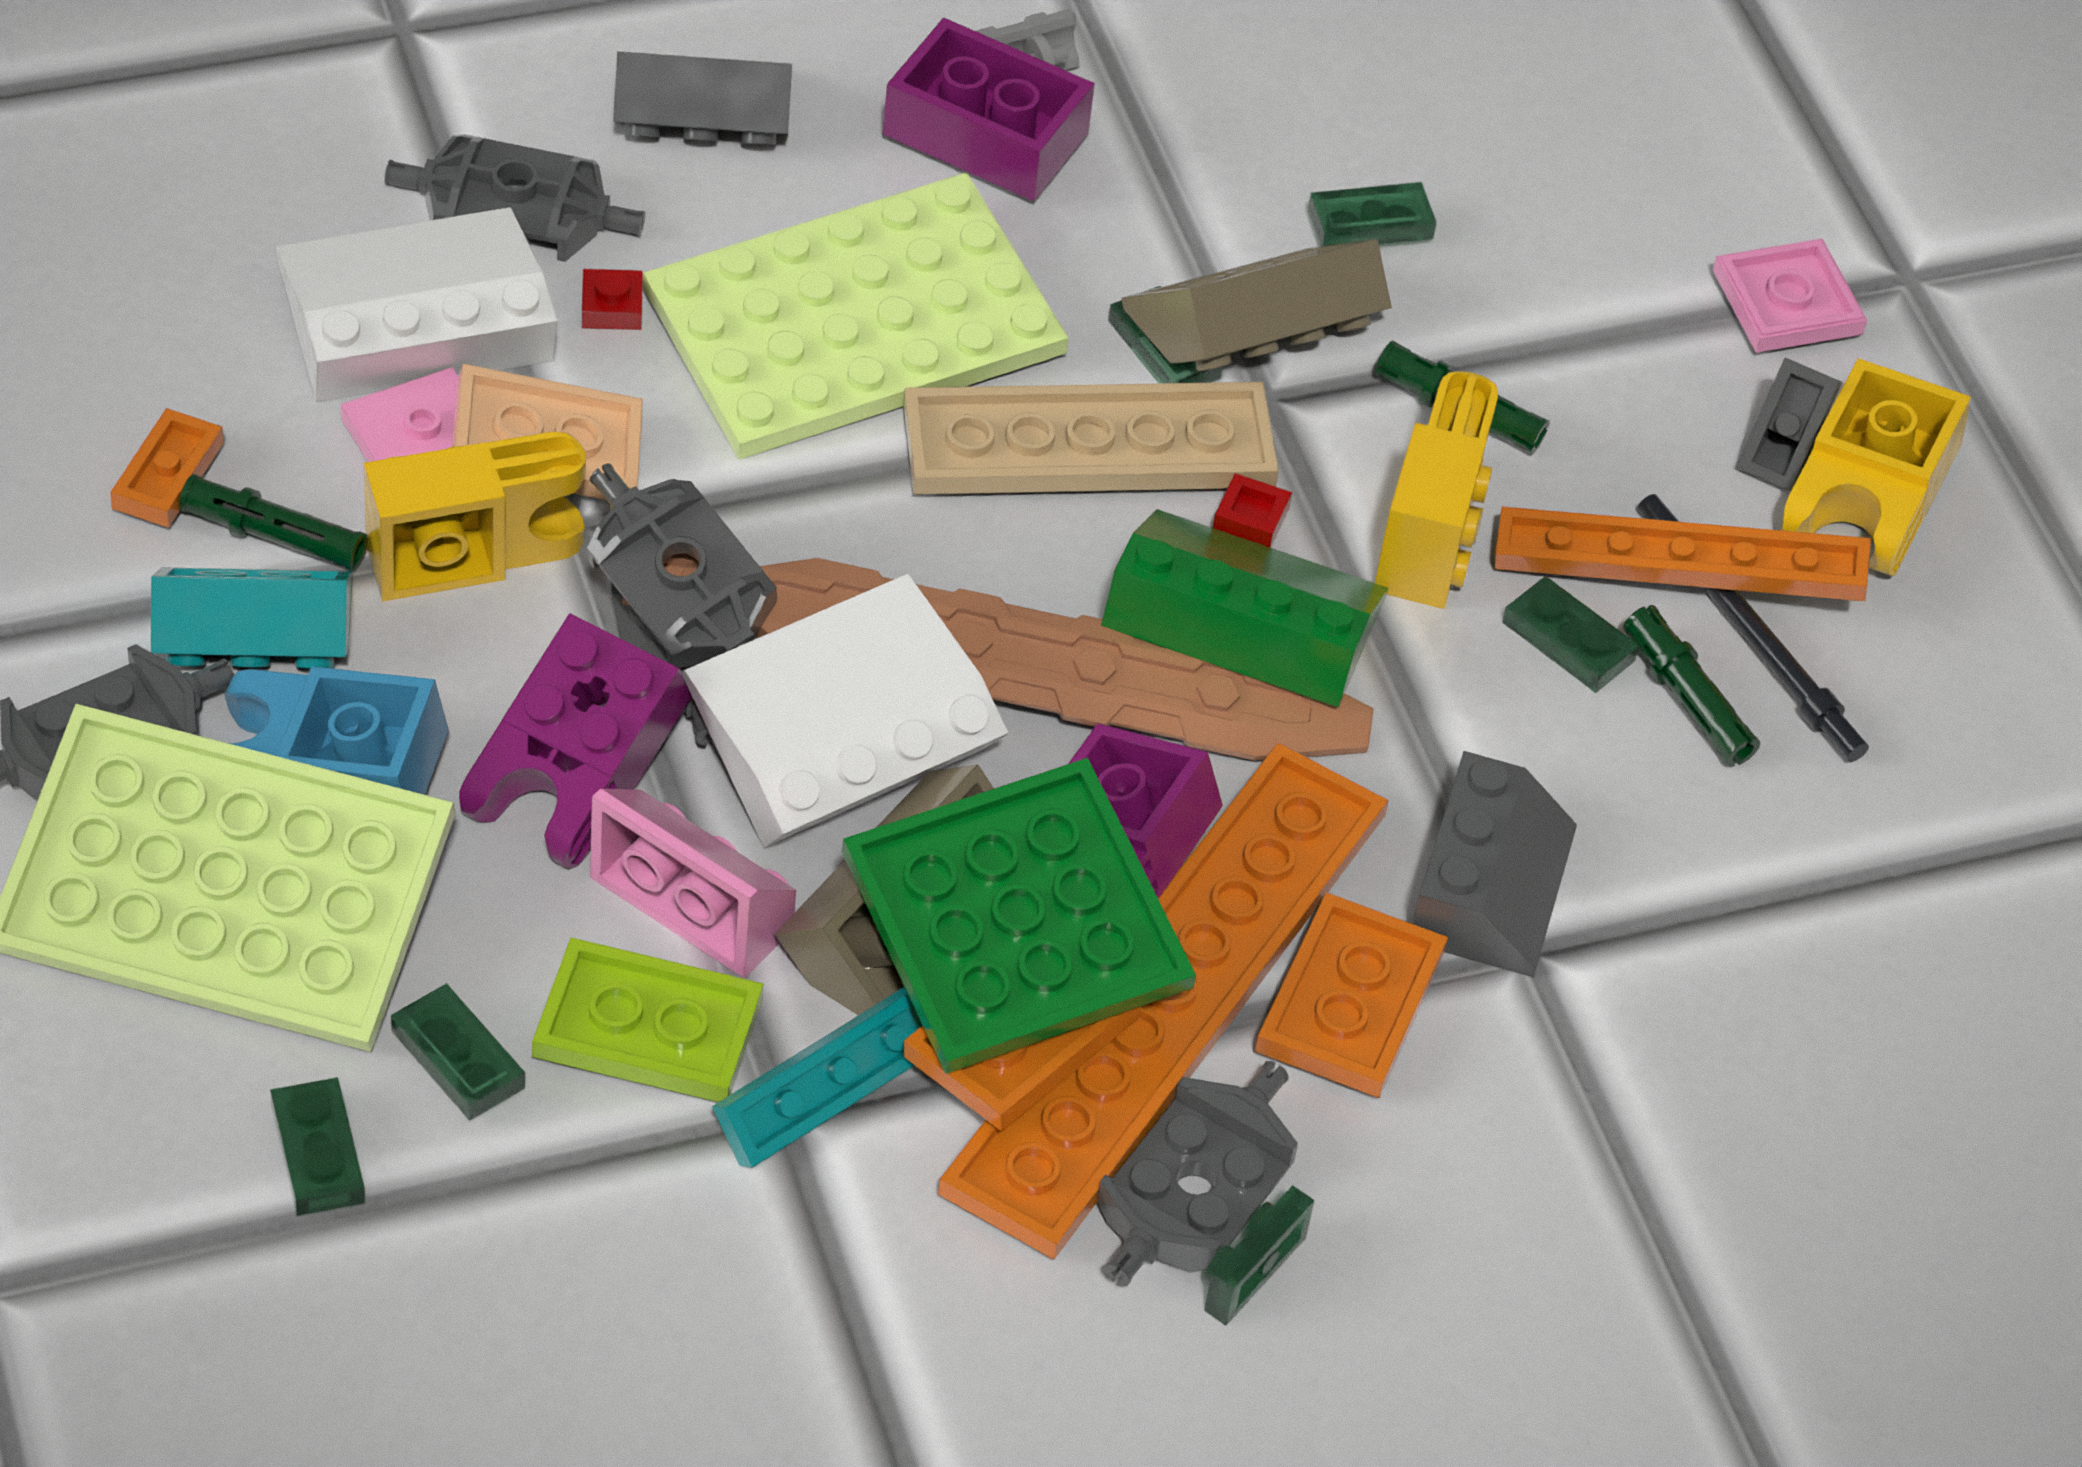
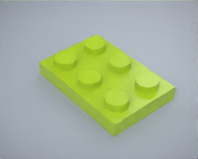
(648, 1020)

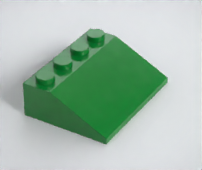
(1242, 606)

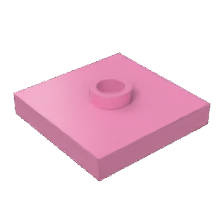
(1789, 295)
(404, 417)

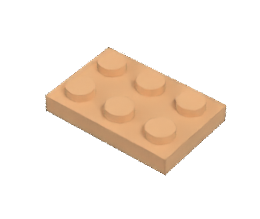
(510, 405)

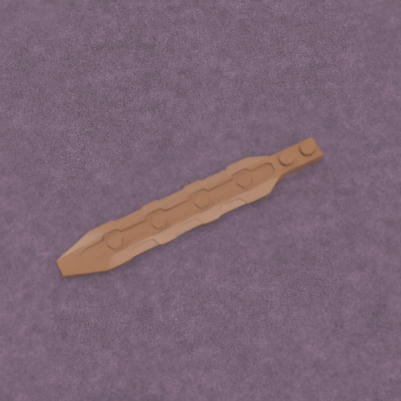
(1090, 670)

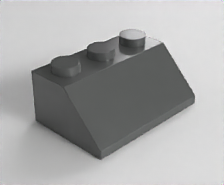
(702, 96)
(1496, 865)

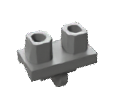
(1042, 36)

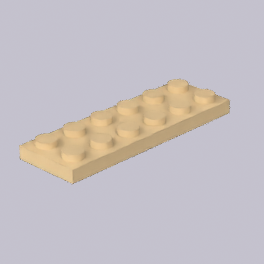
(1087, 437)

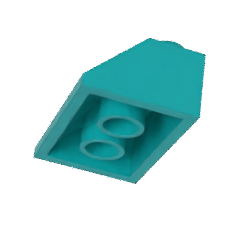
(250, 615)

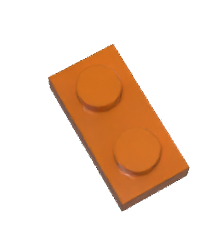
(166, 459)

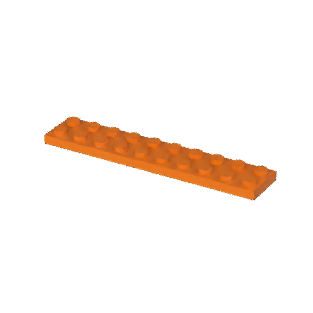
(1234, 916)

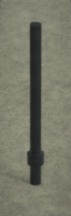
(1818, 704)

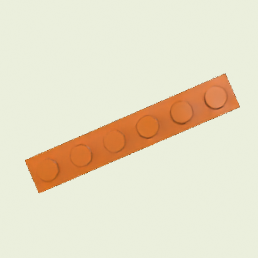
(1683, 553)

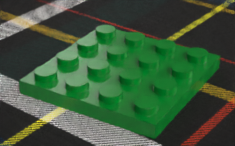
(1017, 915)

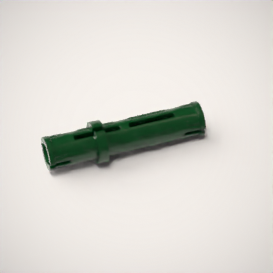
(1423, 379)
(208, 498)
(1678, 668)

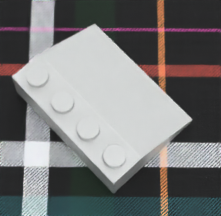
(417, 302)
(842, 708)

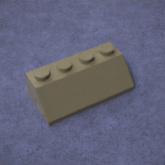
(1263, 303)
(833, 930)

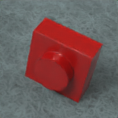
(612, 299)
(1252, 510)

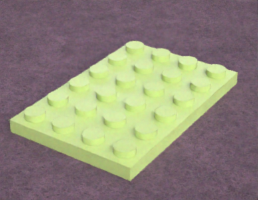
(851, 312)
(222, 877)

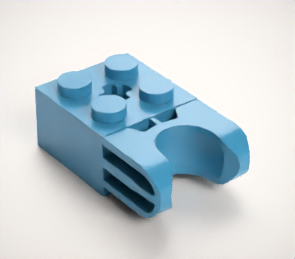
(344, 722)

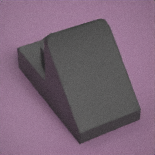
(1789, 424)

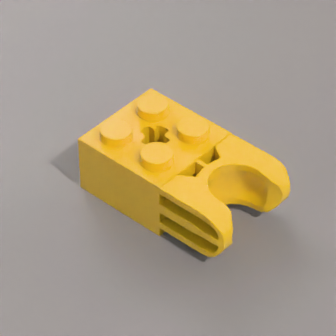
(1879, 459)
(1436, 494)
(472, 512)

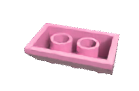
(687, 878)

